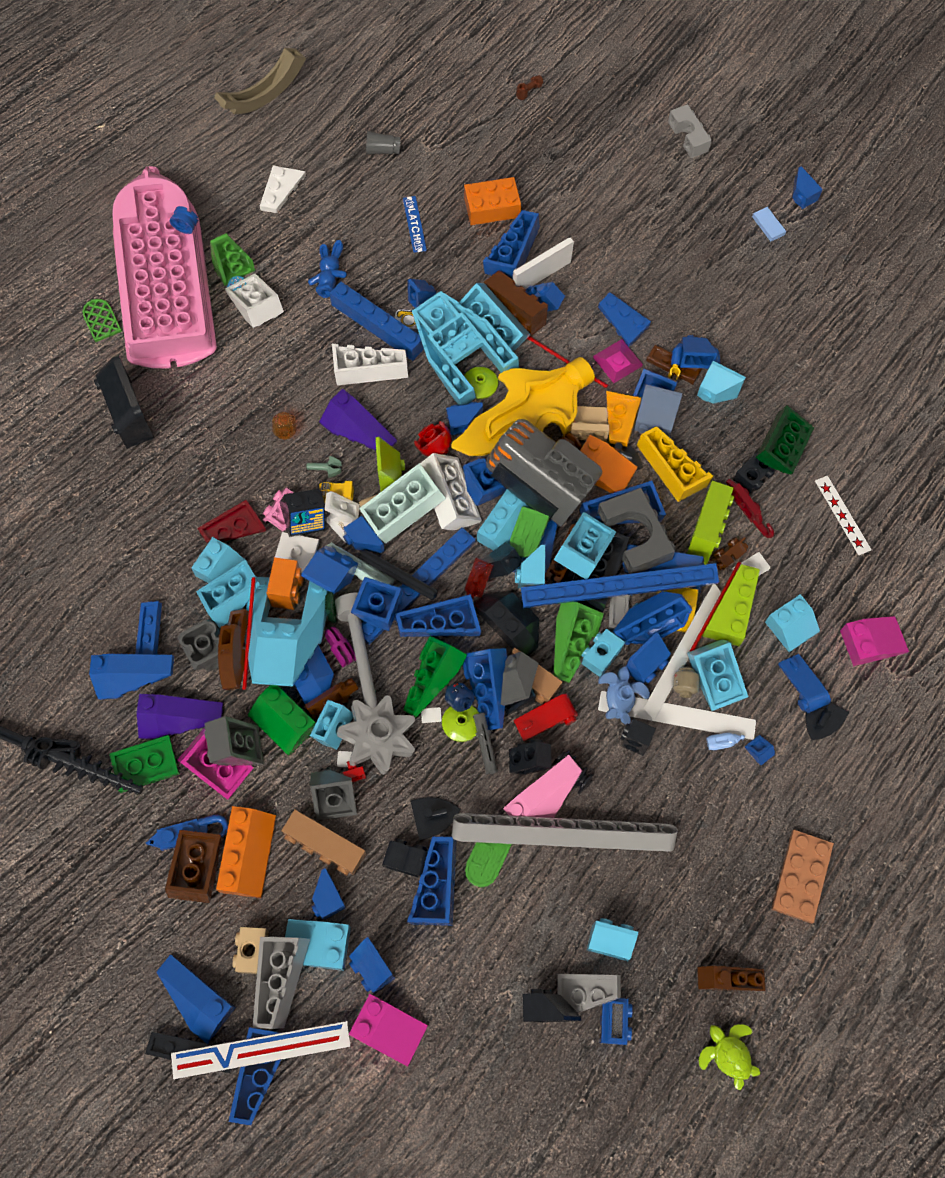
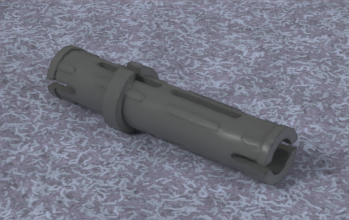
(483, 735)

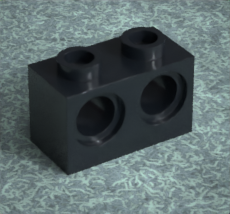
(753, 469)
(637, 736)
(530, 757)

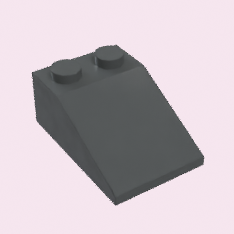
(233, 742)

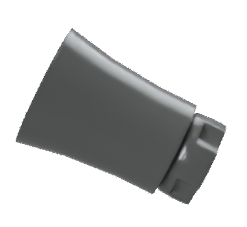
(382, 144)

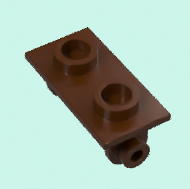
(723, 556)

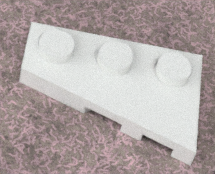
(279, 186)

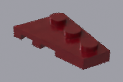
(233, 524)

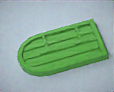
(528, 531)
(485, 863)

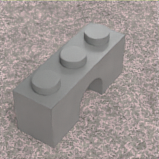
(684, 120)

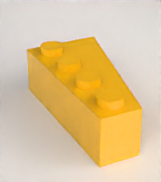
(672, 464)

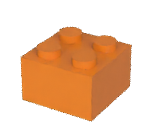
(284, 583)

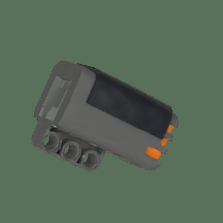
(542, 472)

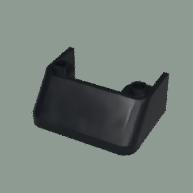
(122, 403)

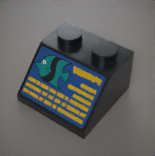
(303, 512)

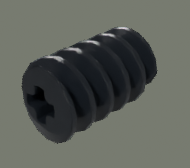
(584, 780)

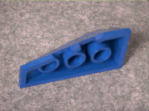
(485, 674)
(197, 1001)

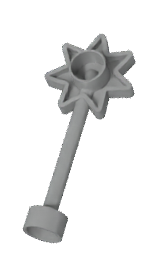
(375, 727)

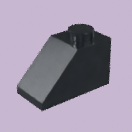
(504, 560)

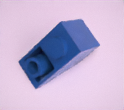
(547, 293)
(462, 416)

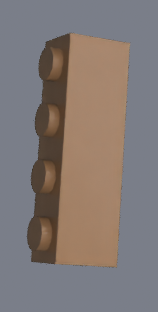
(323, 842)

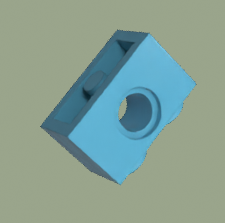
(599, 663)
(329, 721)

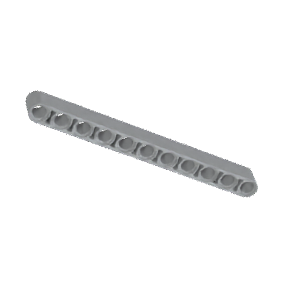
(564, 832)

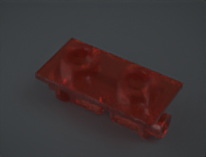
(478, 578)

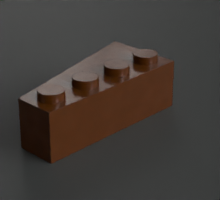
(522, 306)

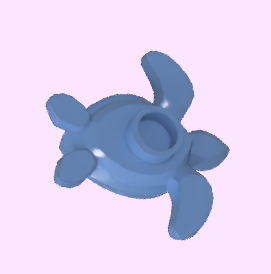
(621, 694)

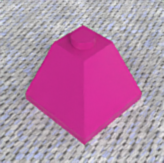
(617, 361)

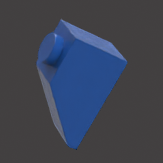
(805, 189)
(419, 292)
(362, 536)
(326, 897)

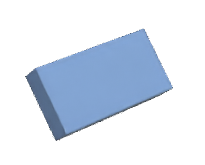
(769, 224)

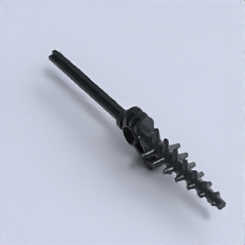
(66, 754)

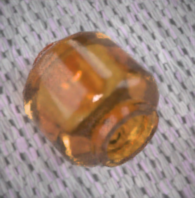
(284, 425)

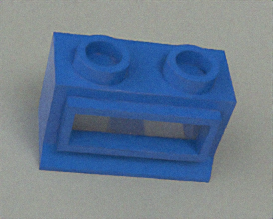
(615, 1022)

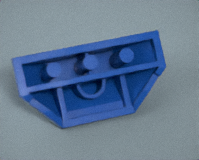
(658, 614)
(315, 677)

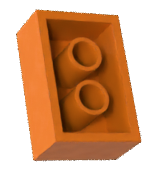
(492, 201)

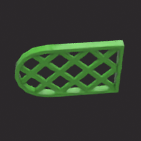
(109, 333)

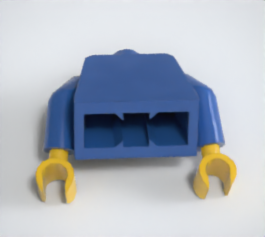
(693, 353)

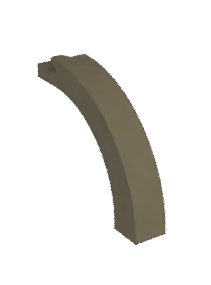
(266, 89)

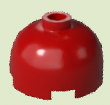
(434, 439)

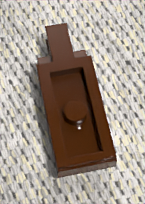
(337, 694)

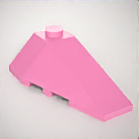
(547, 793)

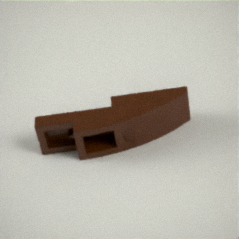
(230, 650)

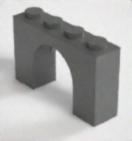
(636, 506)

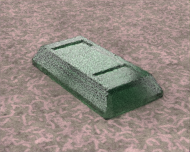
(330, 607)

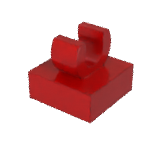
(355, 773)

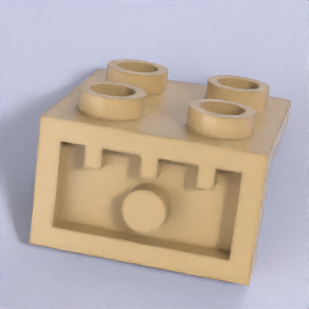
(590, 422)

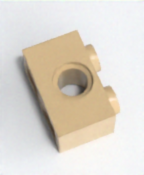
(243, 939)

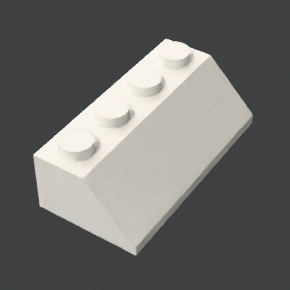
(458, 508)

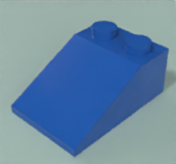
(371, 967)

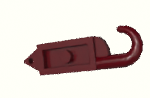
(750, 508)

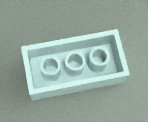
(402, 503)

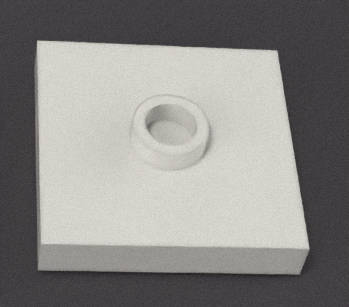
(297, 548)

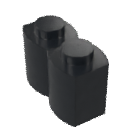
(404, 858)

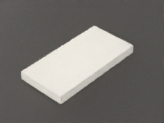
(544, 264)

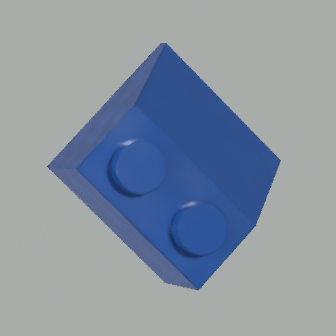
(330, 569)
(377, 603)
(648, 659)

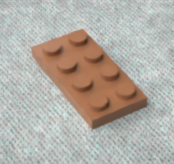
(802, 876)

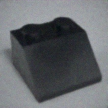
(547, 1007)

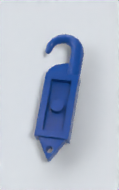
(167, 837)

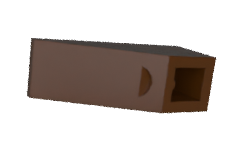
(730, 978)

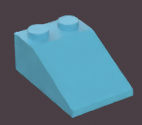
(585, 545)
(227, 593)
(718, 674)
(327, 942)

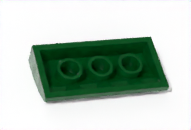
(785, 441)

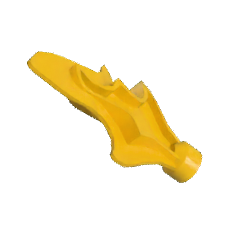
(532, 396)

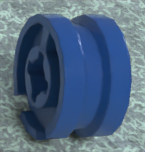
(183, 220)

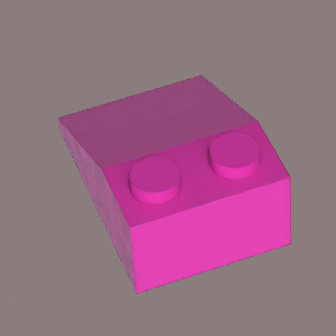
(873, 639)
(221, 778)
(388, 1030)

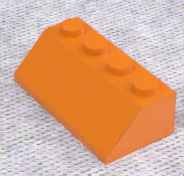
(246, 852)

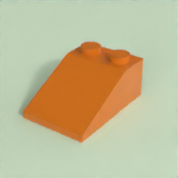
(616, 469)

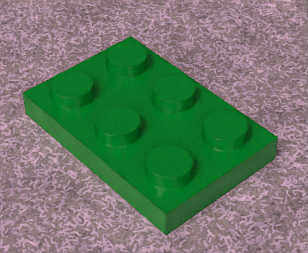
(146, 762)

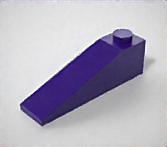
(351, 420)
(173, 715)

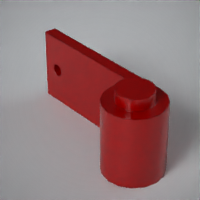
(546, 716)

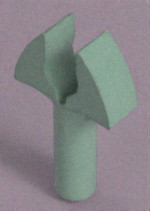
(326, 466)

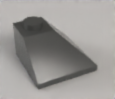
(518, 678)
(332, 795)

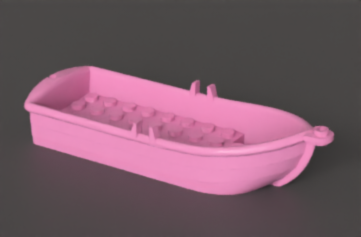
(160, 276)

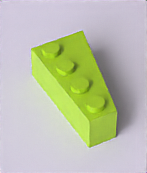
(734, 610)

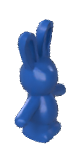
(329, 270)

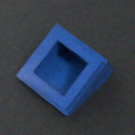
(760, 749)

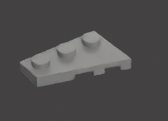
(588, 990)

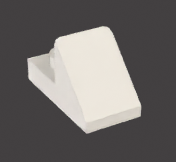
(341, 508)

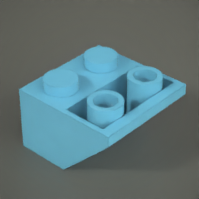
(612, 940)

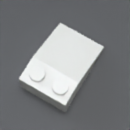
(255, 300)

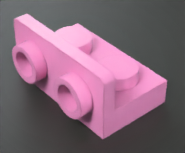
(274, 513)

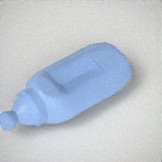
(723, 740)

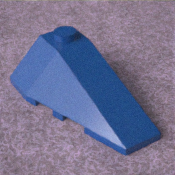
(480, 483)
(120, 673)

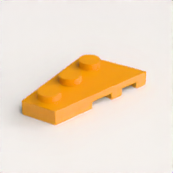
(621, 416)

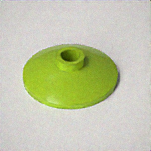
(484, 388)
(459, 731)

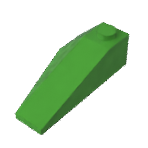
(574, 631)

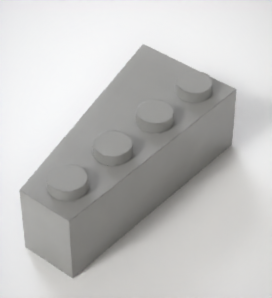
(277, 978)

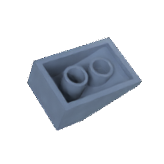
(657, 409)

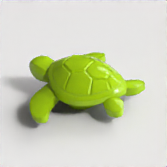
(730, 1054)

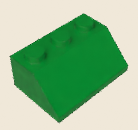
(281, 719)

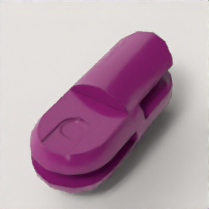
(340, 647)

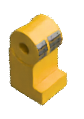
(344, 489)

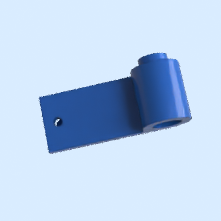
(812, 692)

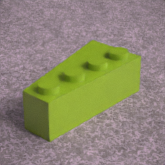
(711, 521)

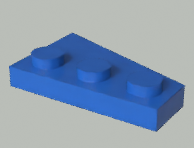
(626, 320)

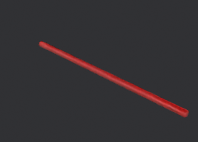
(561, 358)
(715, 606)
(248, 633)

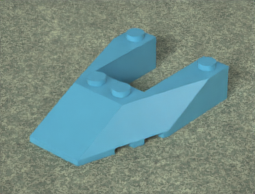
(453, 333)
(281, 644)

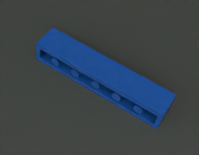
(376, 320)

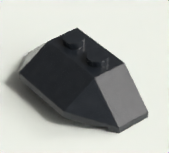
(510, 620)

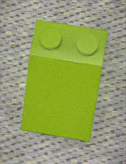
(388, 463)

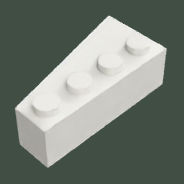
(368, 365)

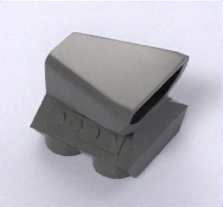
(201, 645)

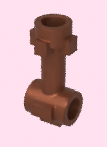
(522, 88)

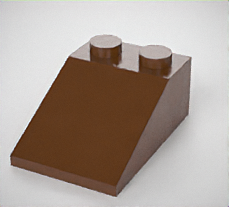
(193, 866)

